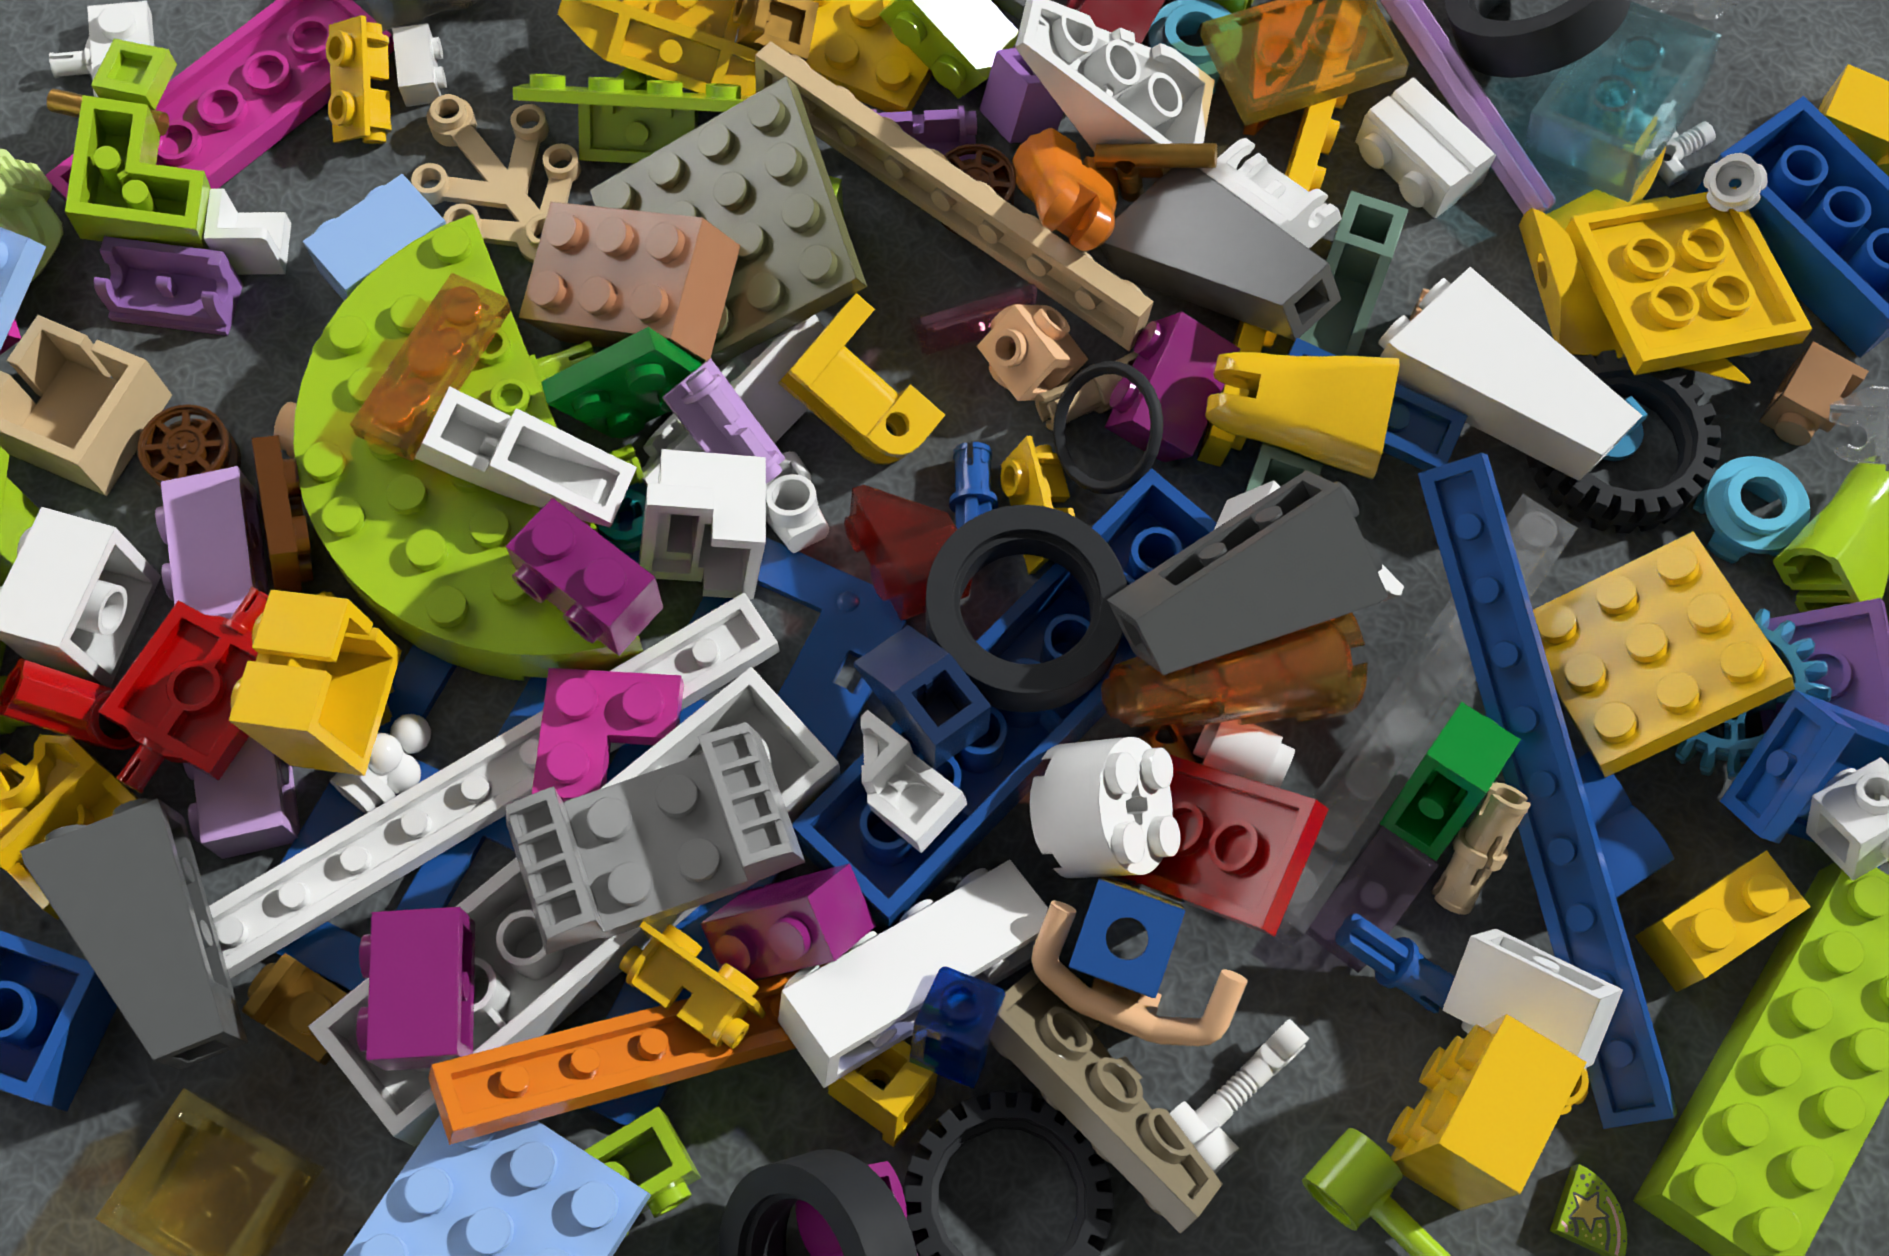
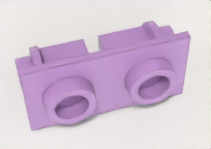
(720, 418)

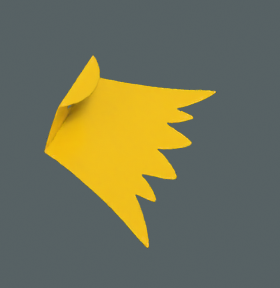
(1564, 289)

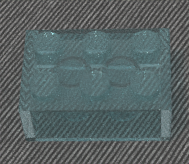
(1622, 102)

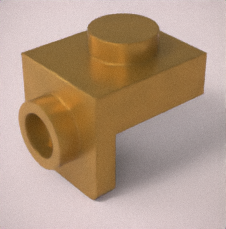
(779, 21)

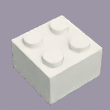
(75, 596)

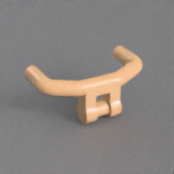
(1123, 1007)

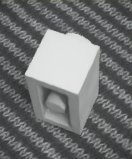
(417, 64)

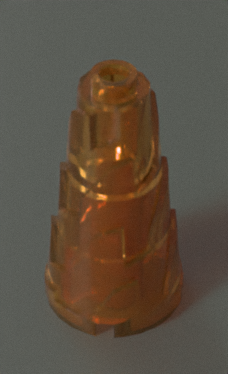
(1282, 678)

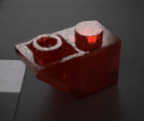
(899, 544)

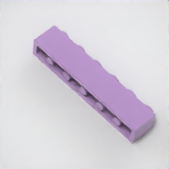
(214, 561)

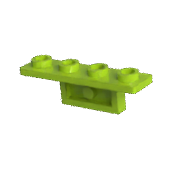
(627, 122)

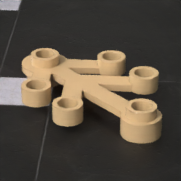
(501, 186)

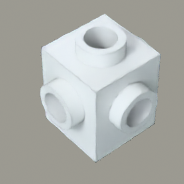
(1853, 818)

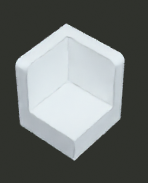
(250, 240)

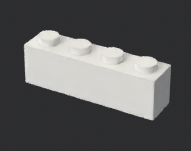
(877, 987)

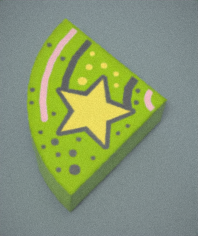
(1590, 1214)

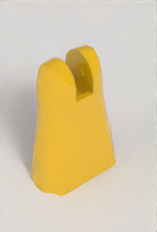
(1309, 405)

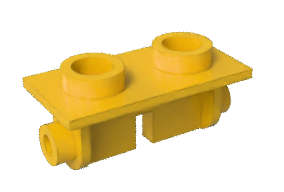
(355, 56)
(1034, 478)
(717, 998)

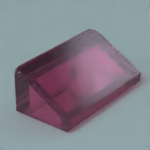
(966, 320)

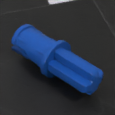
(972, 483)
(1396, 962)

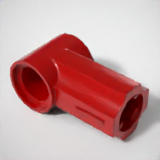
(59, 704)

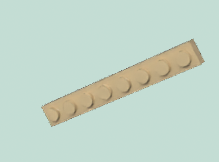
(961, 202)

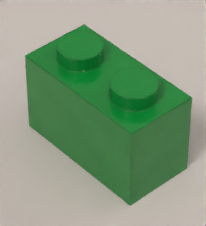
(1450, 781)

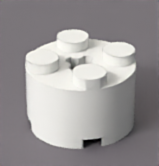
(1105, 808)

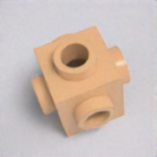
(1031, 350)

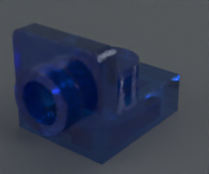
(956, 1026)

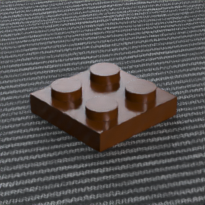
(282, 515)

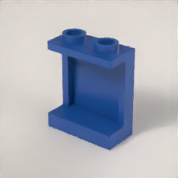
(1797, 759)

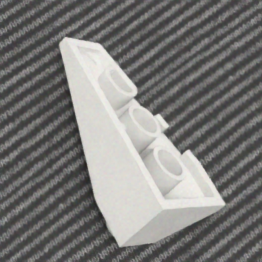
(1111, 83)

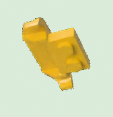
(666, 39)

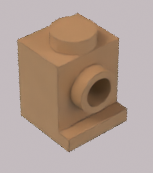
(1807, 391)

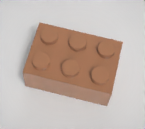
(628, 270)

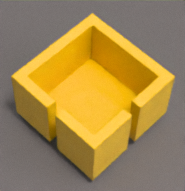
(315, 682)

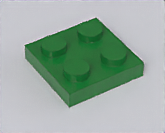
(621, 384)

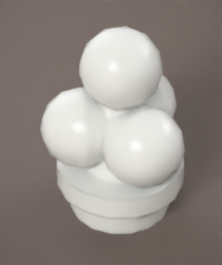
(389, 766)

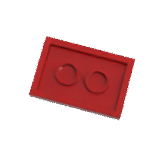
(1237, 845)

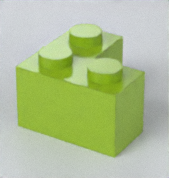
(120, 188)

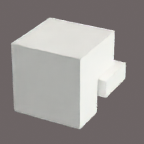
(706, 521)

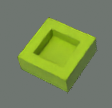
(134, 73)

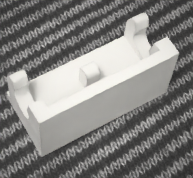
(1275, 194)

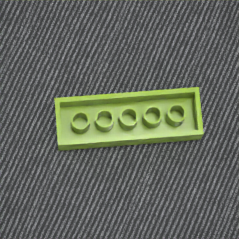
(1788, 1085)

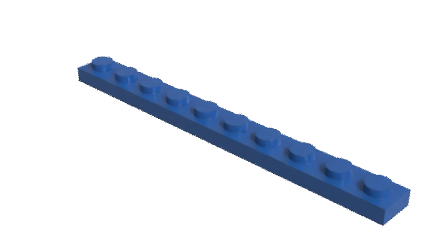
(1559, 825)

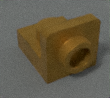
(289, 999)

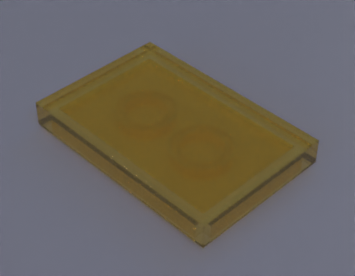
(1301, 53)

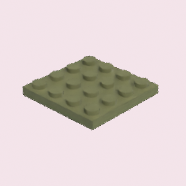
(769, 191)

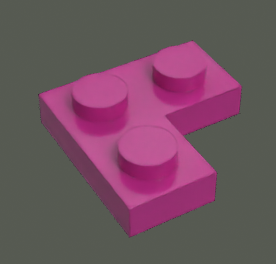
(592, 710)

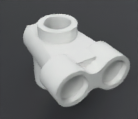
(794, 507)

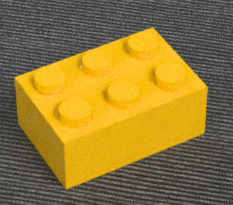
(1484, 1113)

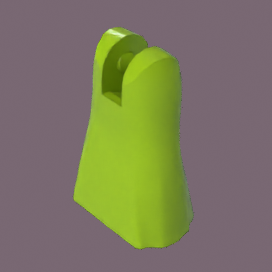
(1845, 547)

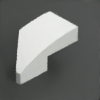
(903, 787)

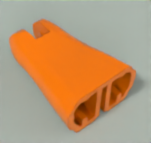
(1066, 191)

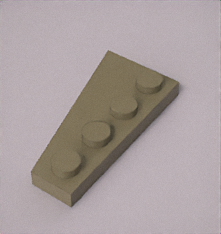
(1103, 1100)

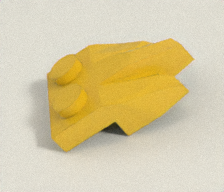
(52, 791)

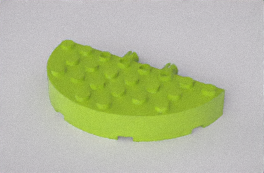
(406, 533)

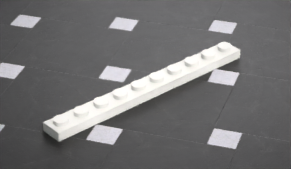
(455, 801)

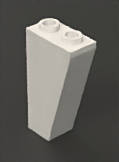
(1507, 376)

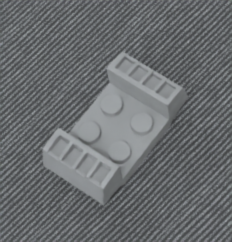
(653, 841)

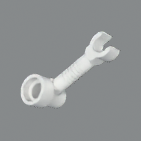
(1204, 1124)

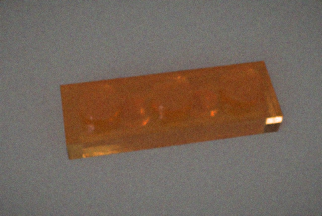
(433, 357)

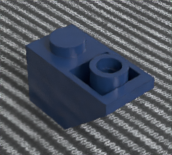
(926, 694)

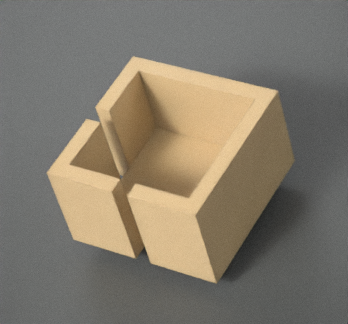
(84, 420)

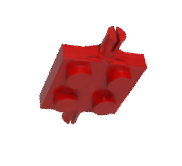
(181, 691)

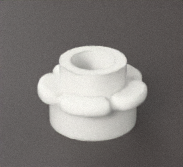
(1735, 166)

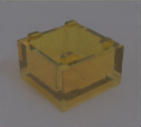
(209, 1185)

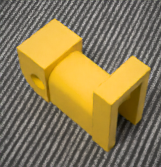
(854, 397)

